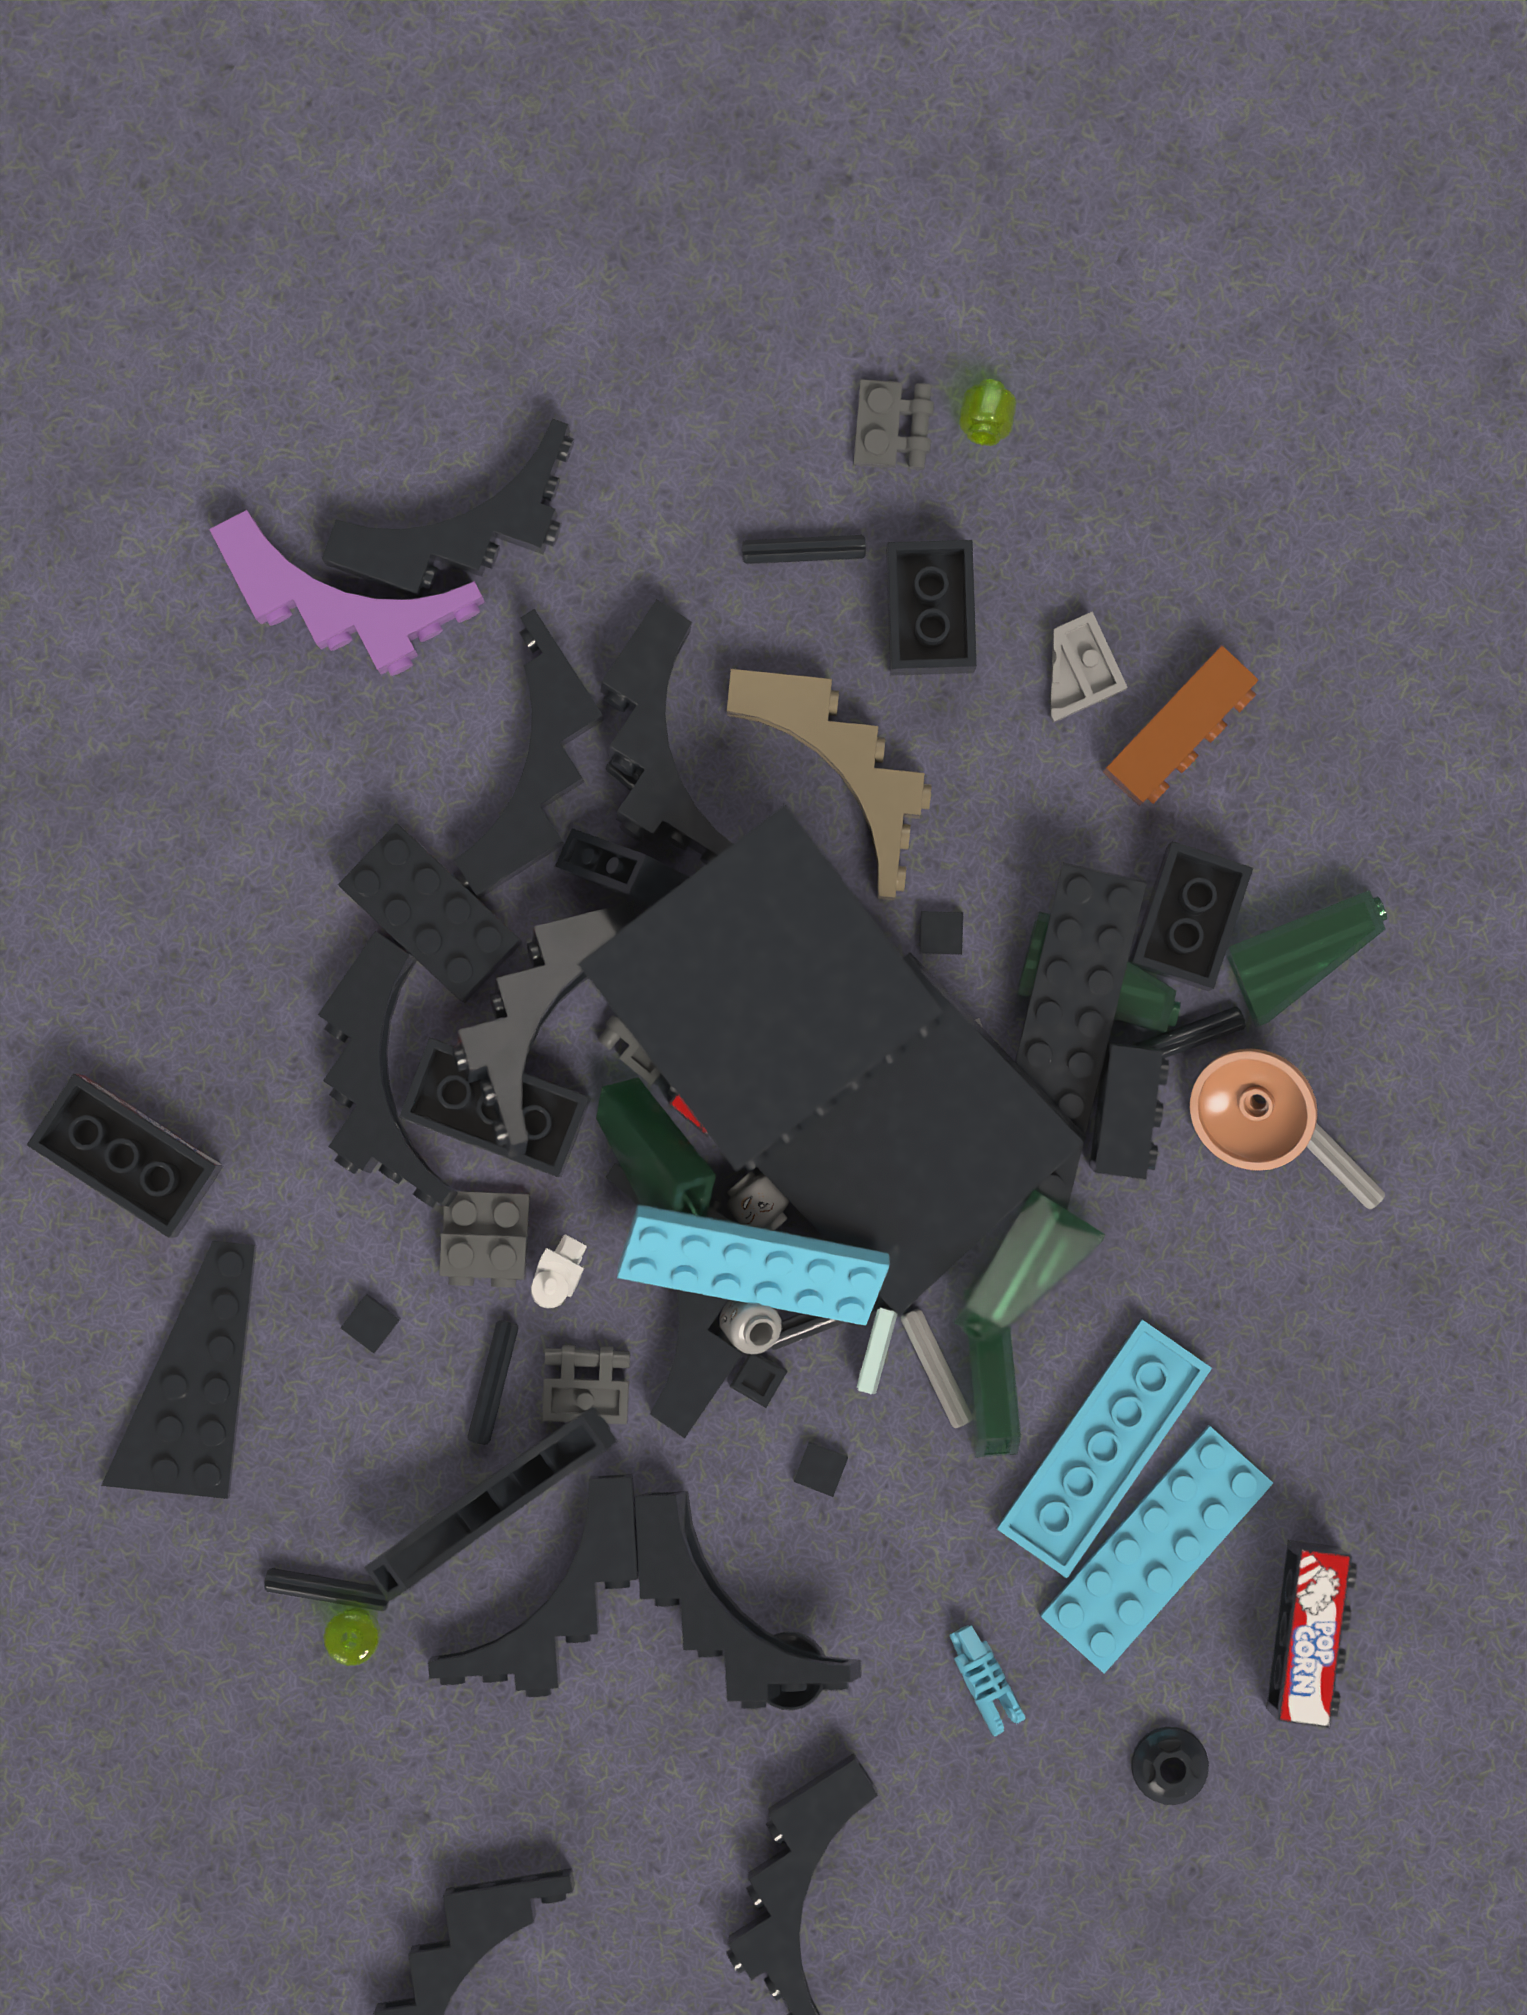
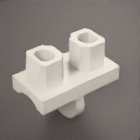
(558, 1273)

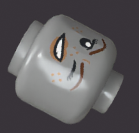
(757, 1202)
(750, 1326)

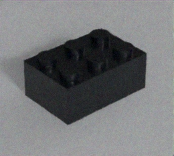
(931, 607)
(1190, 916)
(1128, 1110)

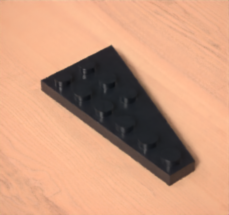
(190, 1408)

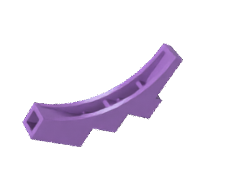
(331, 615)

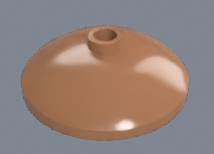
(1239, 1127)

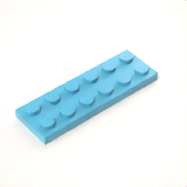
(752, 1265)
(1103, 1448)
(1156, 1549)

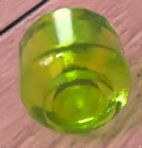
(987, 412)
(363, 1625)

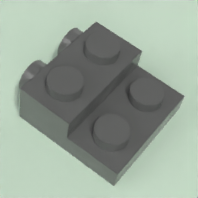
(485, 1238)

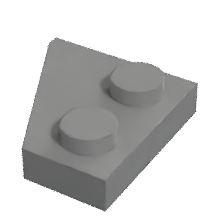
(1081, 668)

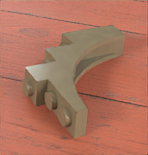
(884, 795)

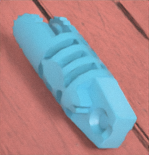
(985, 1679)

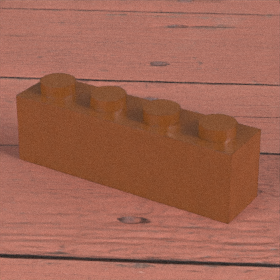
(1180, 726)

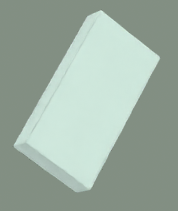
(876, 1350)

